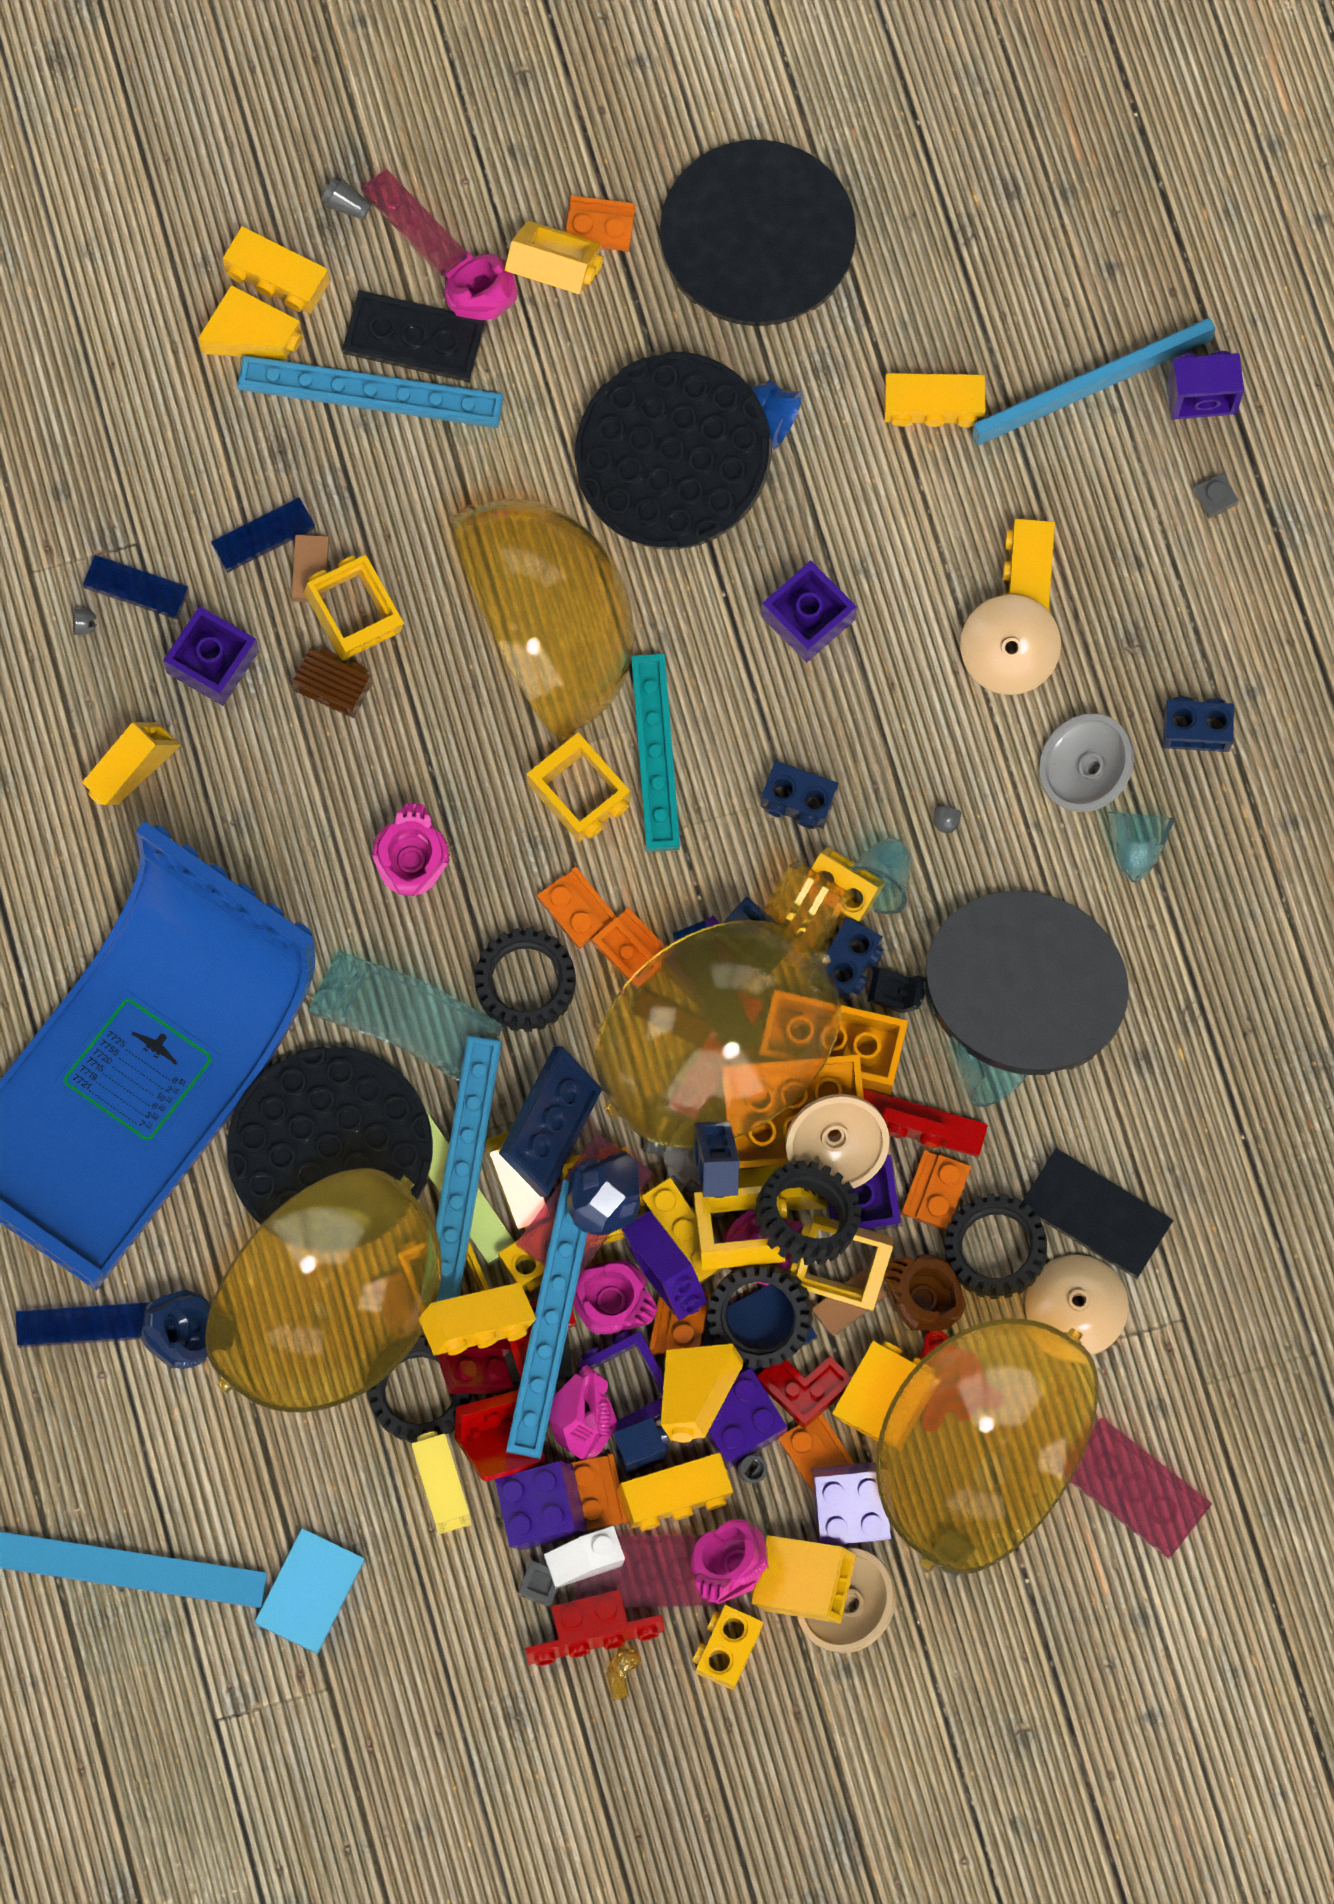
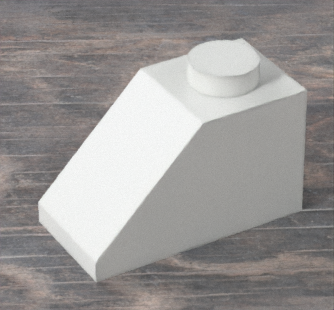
(585, 1557)

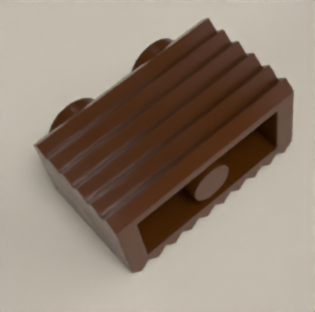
(332, 682)

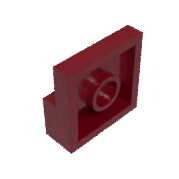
(477, 1370)

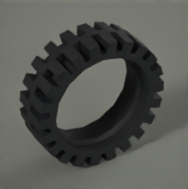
(525, 940)
(824, 1185)
(1010, 1208)
(782, 1280)
(408, 1430)

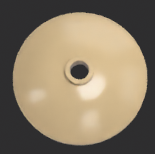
(1005, 620)
(857, 1148)
(1104, 1294)
(876, 1594)

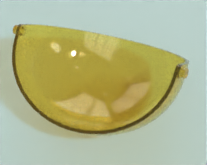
(550, 606)
(718, 1032)
(326, 1294)
(985, 1440)

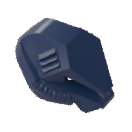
(604, 1194)
(177, 1329)

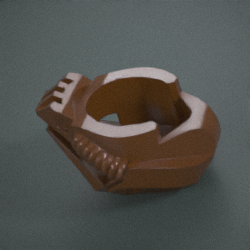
(924, 1292)

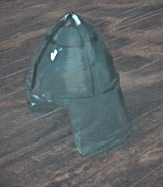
(1138, 841)
(891, 863)
(985, 1083)

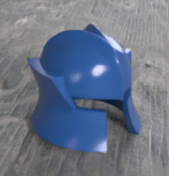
(780, 408)

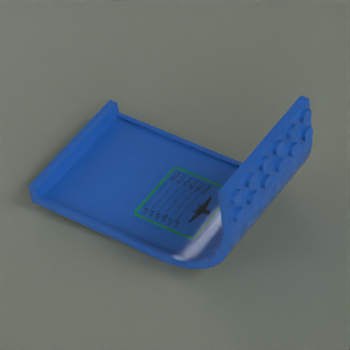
(145, 1057)

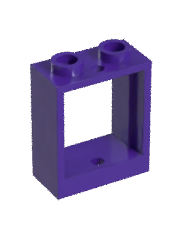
(664, 1265)
(621, 1345)

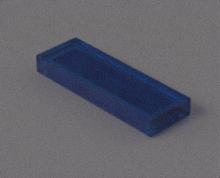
(263, 535)
(136, 587)

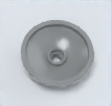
(1075, 752)

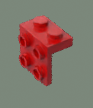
(483, 1436)

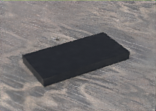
(413, 336)
(1097, 1213)

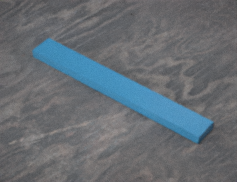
(1093, 381)
(370, 391)
(465, 1160)
(548, 1334)
(132, 1570)

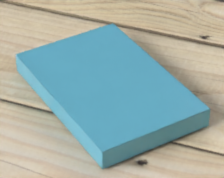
(309, 1591)

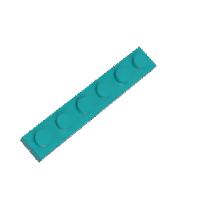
(655, 753)

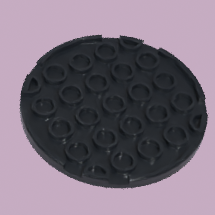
(757, 232)
(673, 451)
(1026, 982)
(325, 1117)

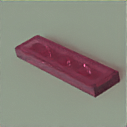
(414, 222)

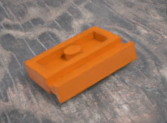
(602, 221)
(576, 907)
(627, 943)
(936, 1190)
(674, 1334)
(814, 1448)
(597, 1488)

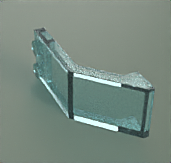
(401, 1012)

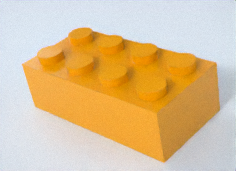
(877, 1041)

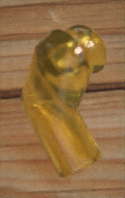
(619, 1669)

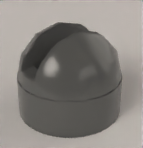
(81, 621)
(946, 819)
(757, 1473)

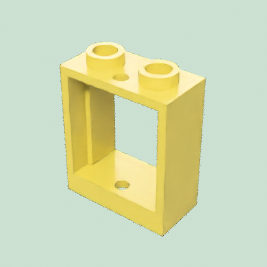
(441, 1482)

